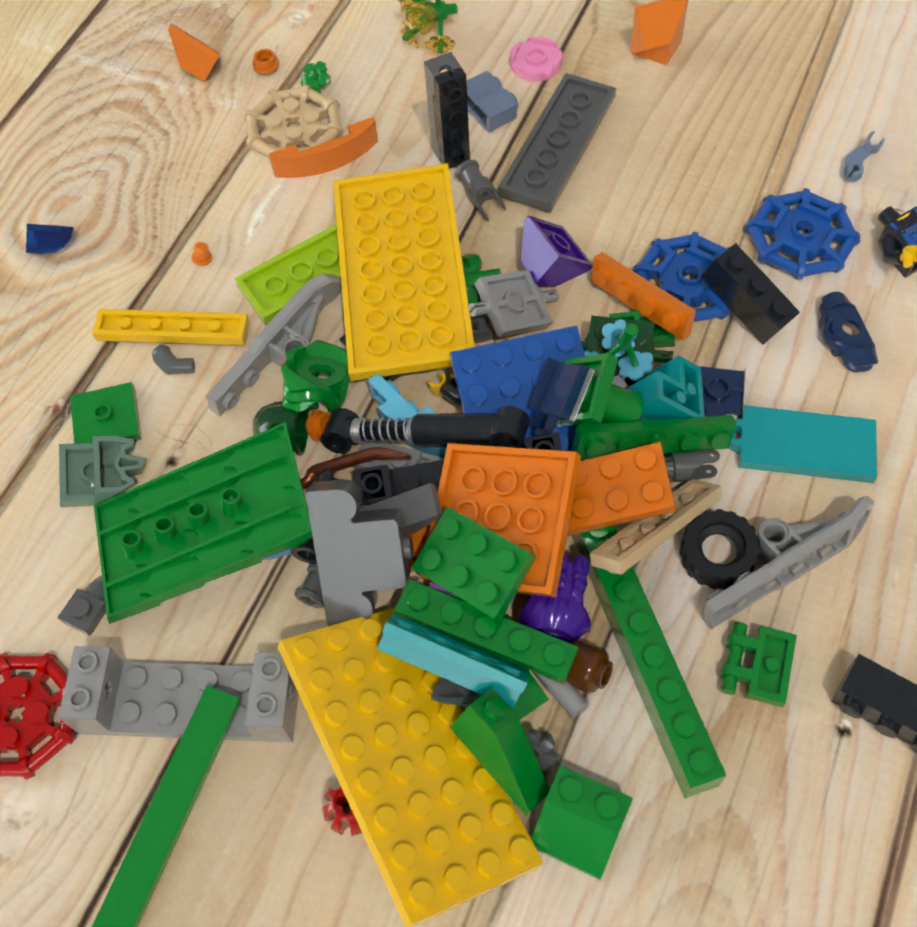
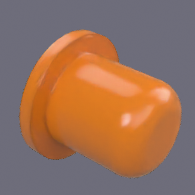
(201, 254)

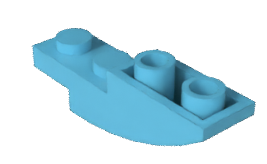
(395, 406)

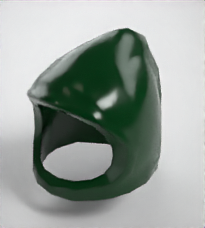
(275, 414)

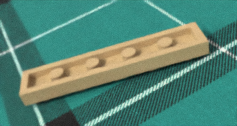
(646, 534)

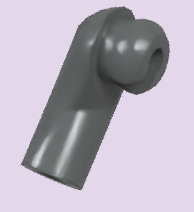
(169, 363)

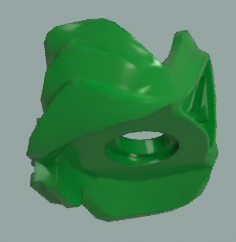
(301, 373)

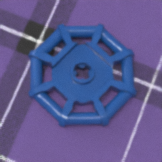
(811, 214)
(674, 265)

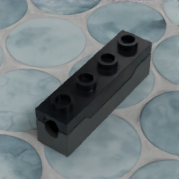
(447, 109)

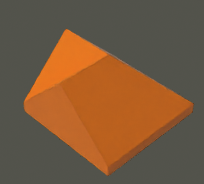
(658, 29)
(192, 53)

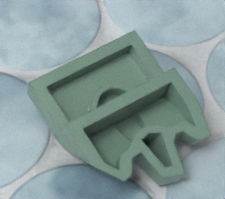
(96, 470)

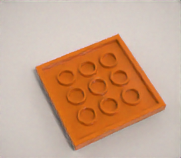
(517, 496)

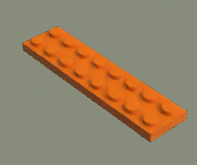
(610, 492)

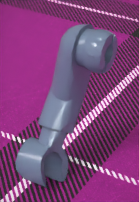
(854, 161)

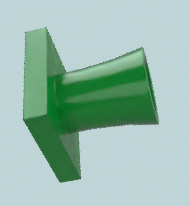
(604, 400)

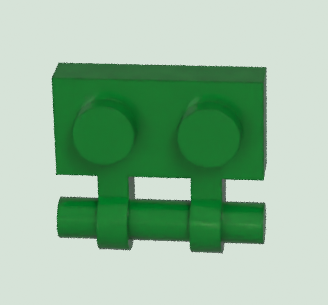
(770, 664)

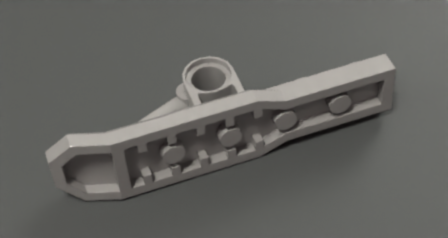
(289, 328)
(796, 553)

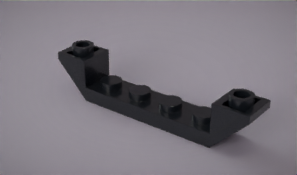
(383, 483)

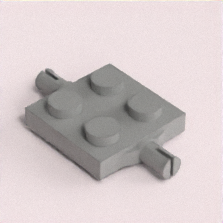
(513, 303)

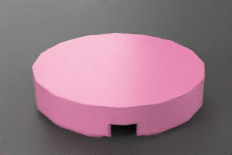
(536, 59)

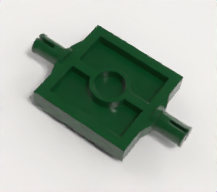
(643, 341)

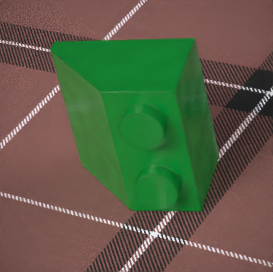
(580, 822)

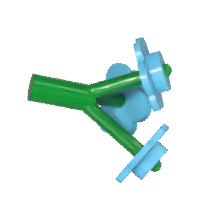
(619, 339)

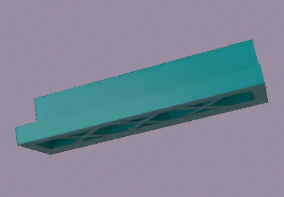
(452, 659)

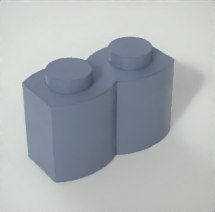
(490, 102)

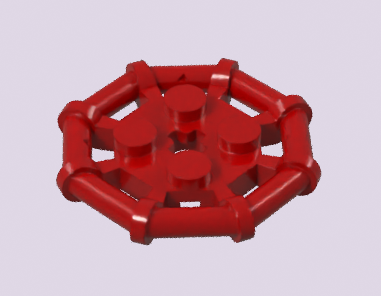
(37, 715)

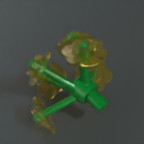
(423, 17)

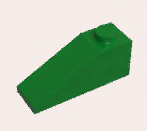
(501, 746)

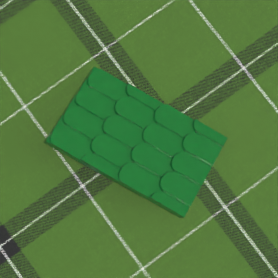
(200, 523)

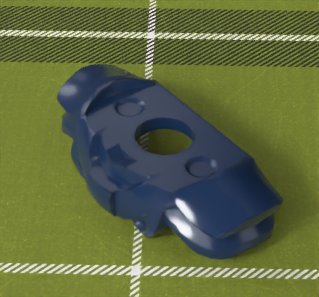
(856, 350)

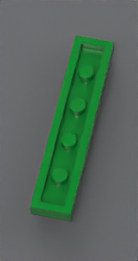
(674, 434)
(502, 638)

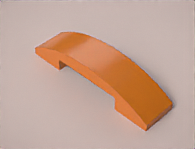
(326, 156)

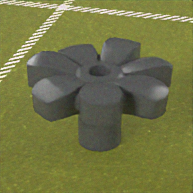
(542, 746)

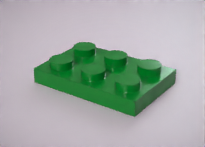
(474, 563)

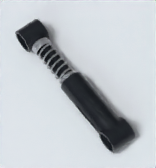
(497, 429)

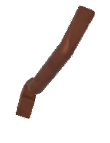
(351, 460)

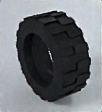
(726, 524)

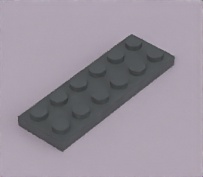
(557, 142)

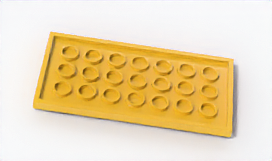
(401, 272)
(414, 787)

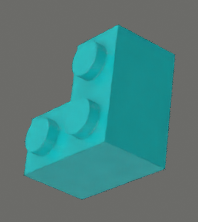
(672, 391)

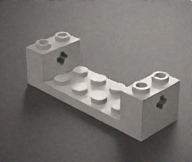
(160, 698)

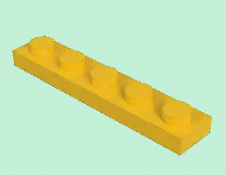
(171, 327)

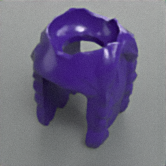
(564, 615)

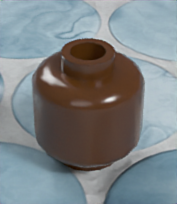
(590, 668)

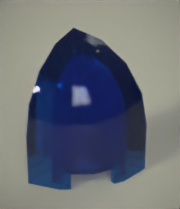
(47, 238)

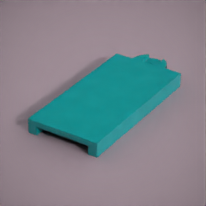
(806, 444)

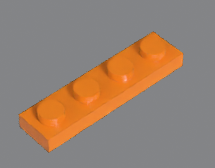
(643, 296)

